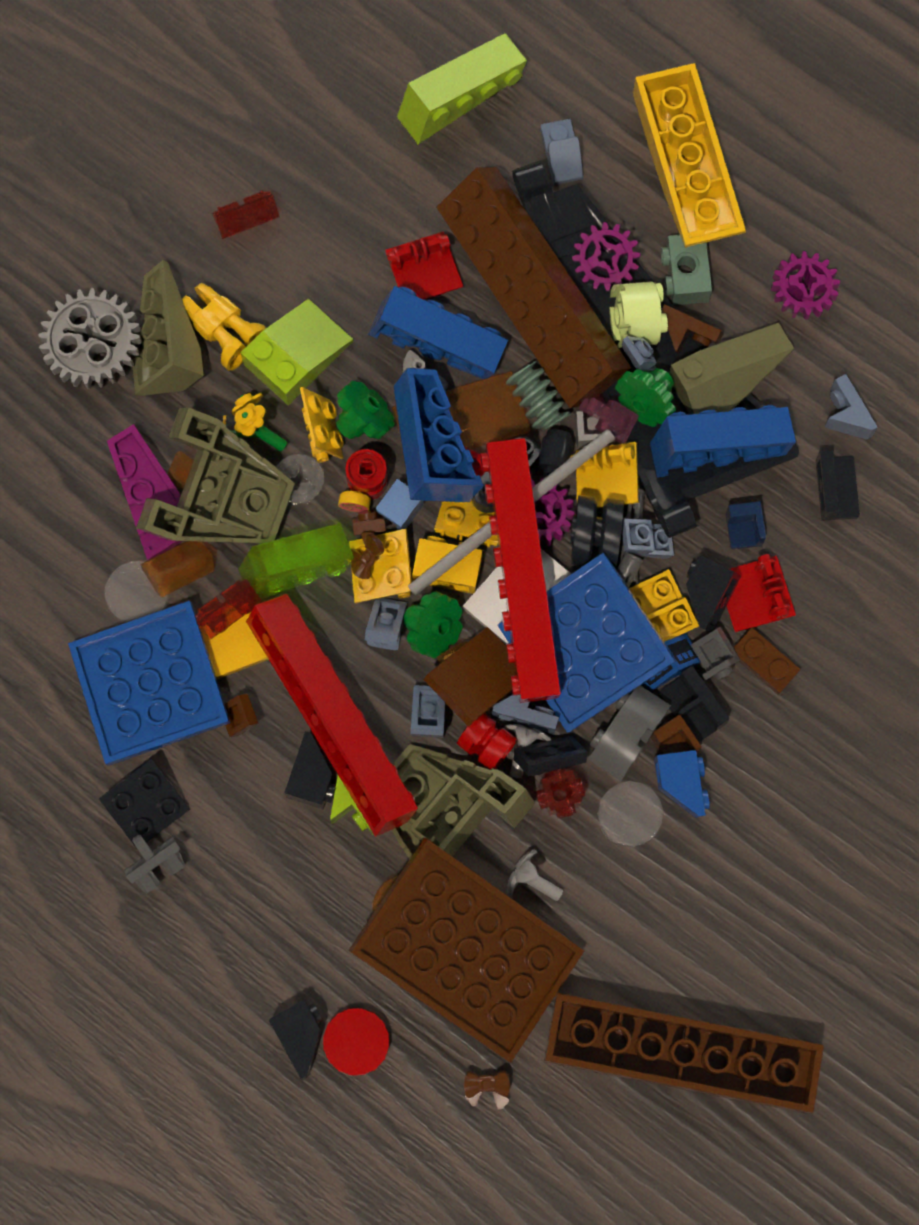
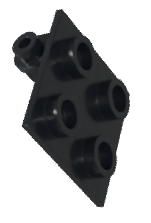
(144, 803)

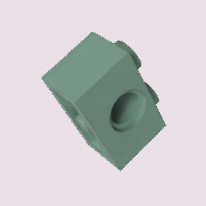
(689, 287)

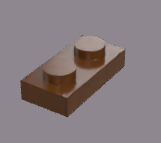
(765, 661)

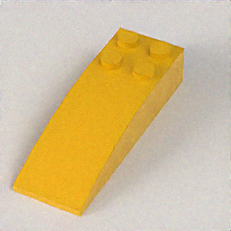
(687, 155)

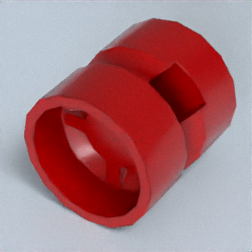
(367, 473)
(487, 742)

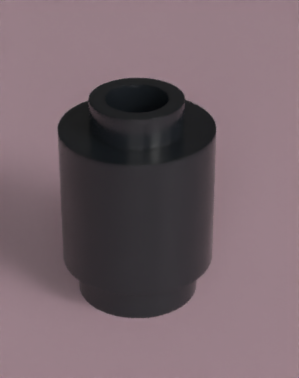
(554, 450)

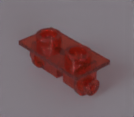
(255, 211)
(217, 617)

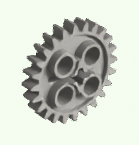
(99, 313)

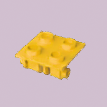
(320, 421)
(610, 474)
(462, 520)
(390, 573)

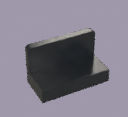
(837, 487)

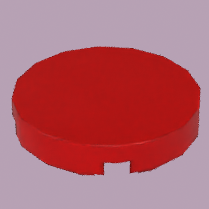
(356, 1042)

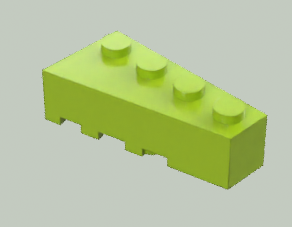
(459, 86)

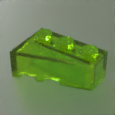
(296, 560)

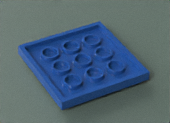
(599, 642)
(149, 683)

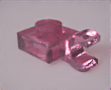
(611, 417)

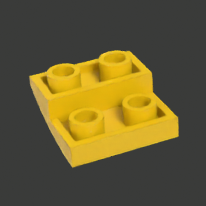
(665, 605)

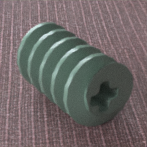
(537, 397)

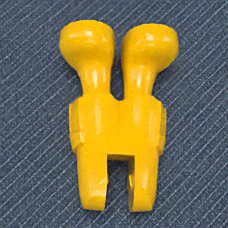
(217, 316)

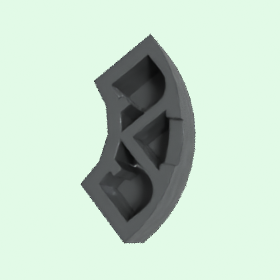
(628, 732)

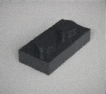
(550, 755)

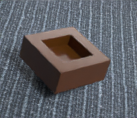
(368, 522)
(240, 715)

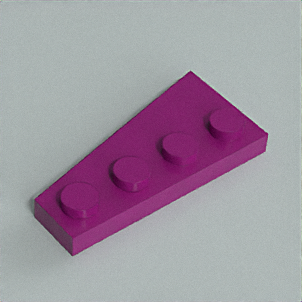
(142, 479)

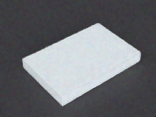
(488, 607)

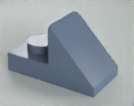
(562, 151)
(855, 417)
(385, 624)
(427, 713)
(519, 713)

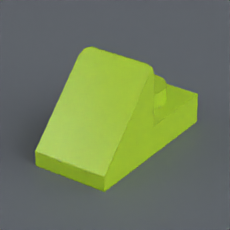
(344, 804)

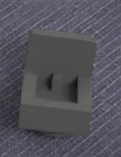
(716, 654)

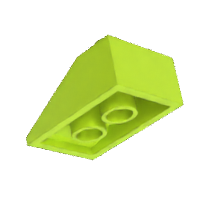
(295, 350)

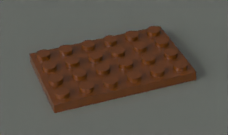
(466, 950)

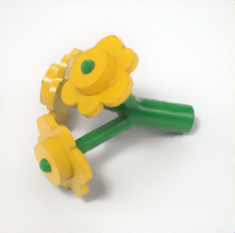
(250, 418)

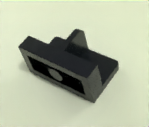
(695, 704)

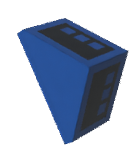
(685, 657)

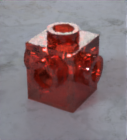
(560, 781)

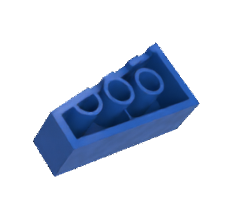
(438, 333)
(721, 438)
(431, 441)

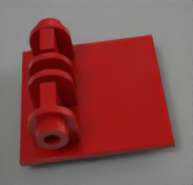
(425, 266)
(759, 595)

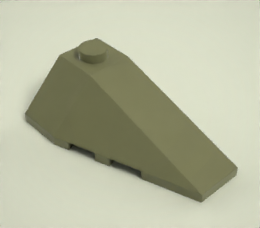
(169, 348)
(730, 370)

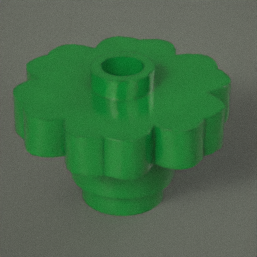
(647, 395)
(363, 412)
(433, 624)

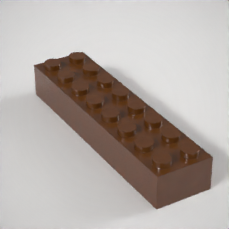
(533, 286)
(684, 1053)

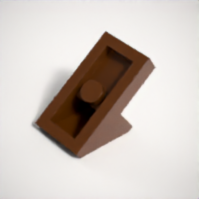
(681, 325)

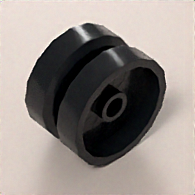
(594, 531)

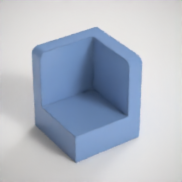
(398, 507)

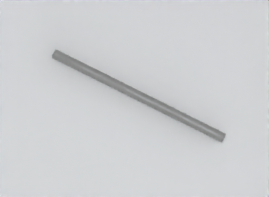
(484, 533)

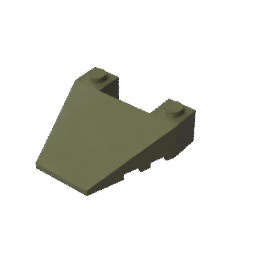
(228, 491)
(454, 799)

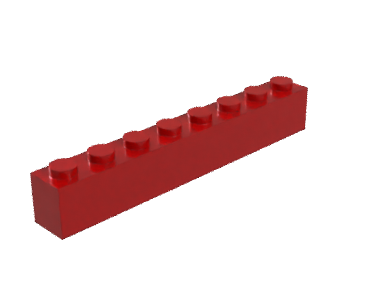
(522, 571)
(332, 715)

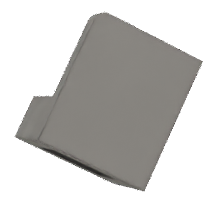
(585, 430)

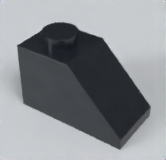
(710, 590)
(310, 776)
(299, 1034)

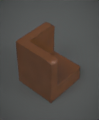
(675, 737)

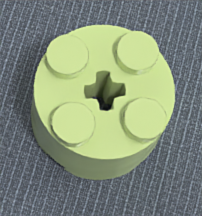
(638, 312)

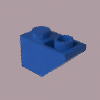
(680, 780)

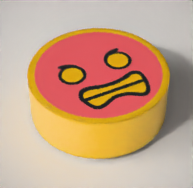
(354, 501)

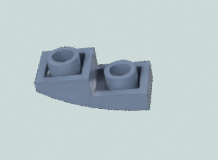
(639, 353)
(646, 539)

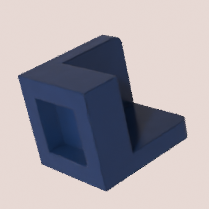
(745, 525)

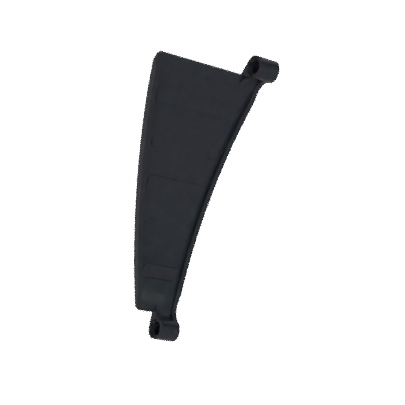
(561, 220)

